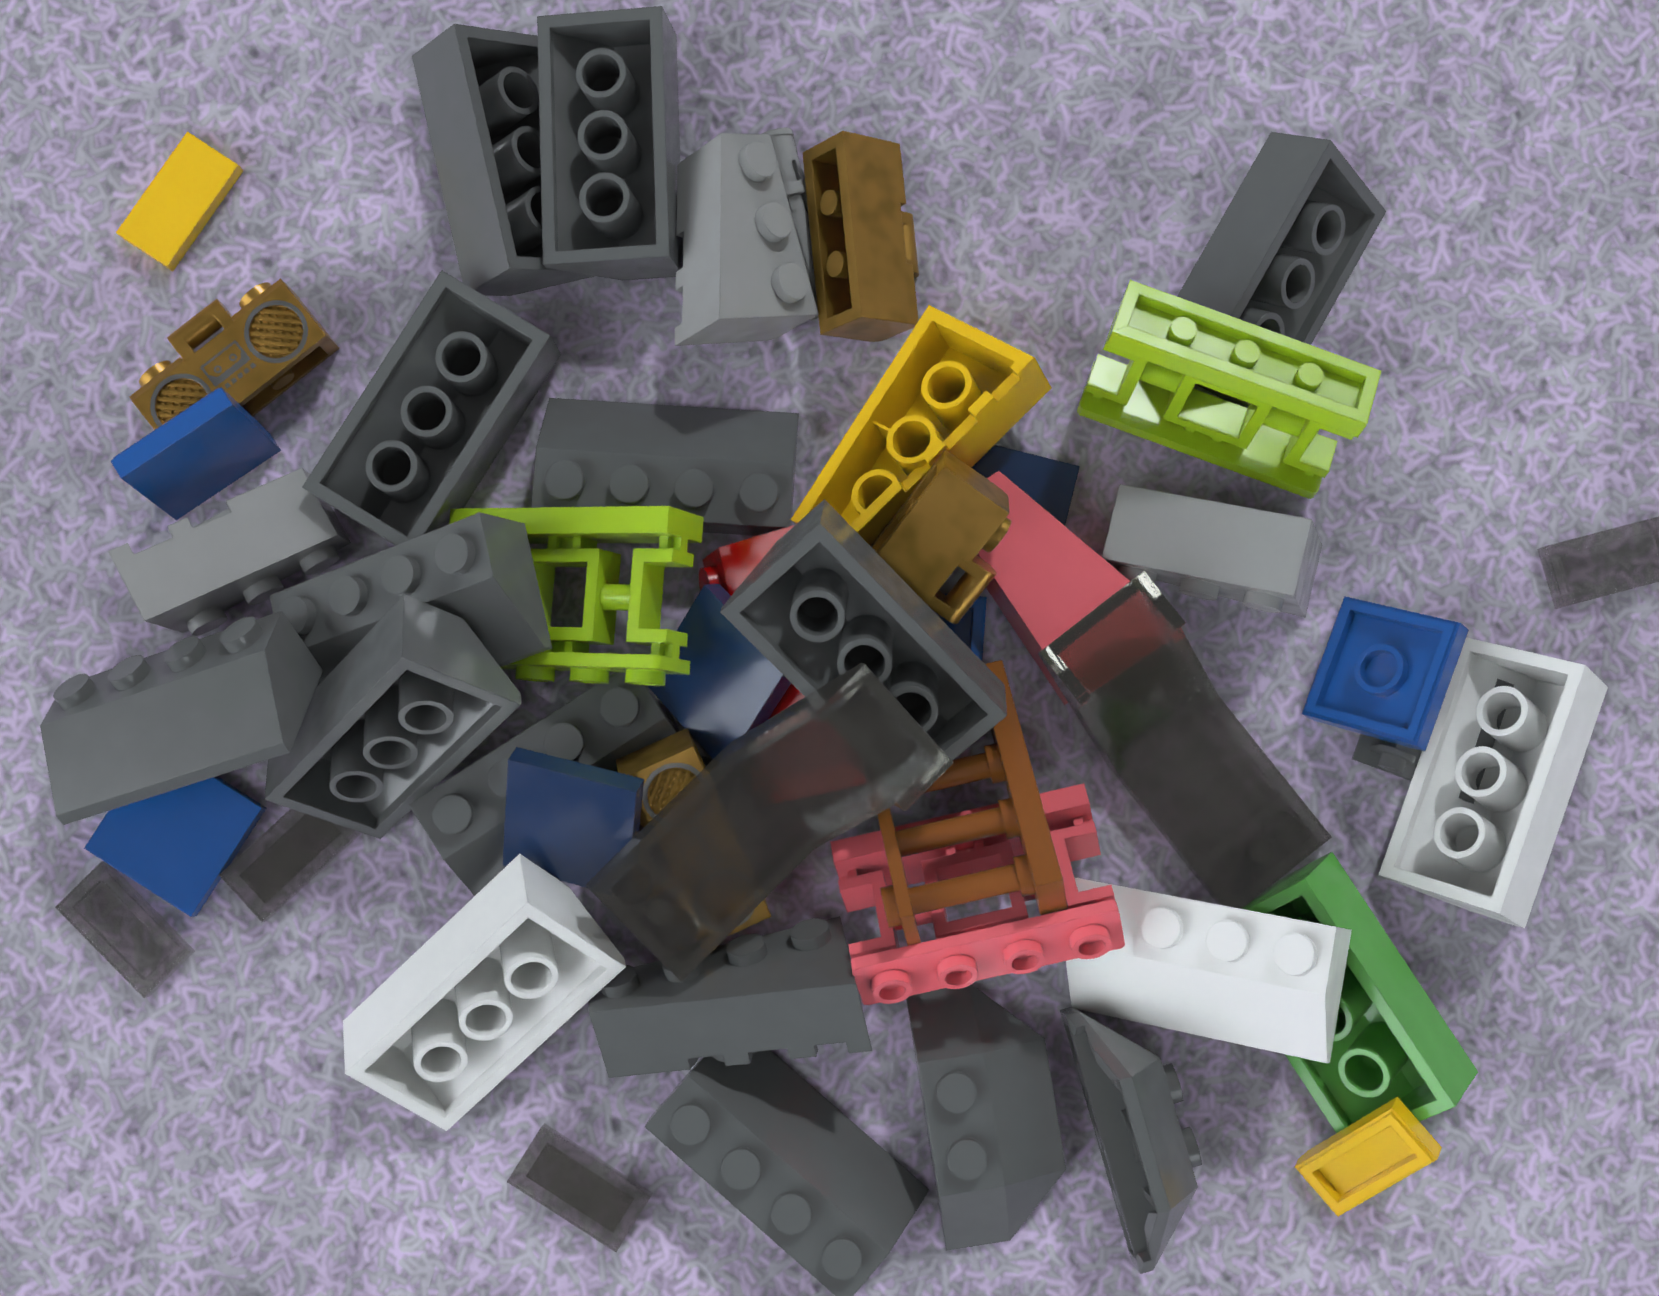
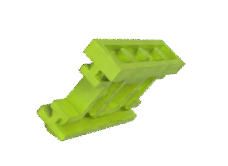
(1286, 381)
(573, 542)

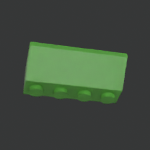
(1386, 1026)

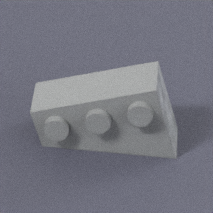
(739, 246)
(1215, 549)
(232, 556)

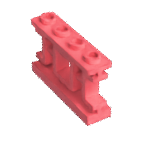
(982, 943)

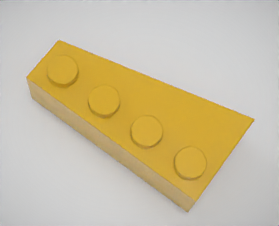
(940, 393)

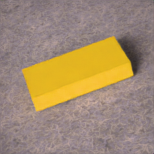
(179, 201)
(1368, 1156)

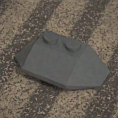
(984, 1113)
(1137, 1133)

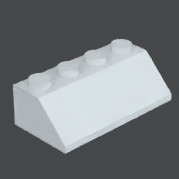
(1497, 849)
(1218, 973)
(480, 995)

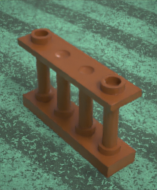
(1016, 816)

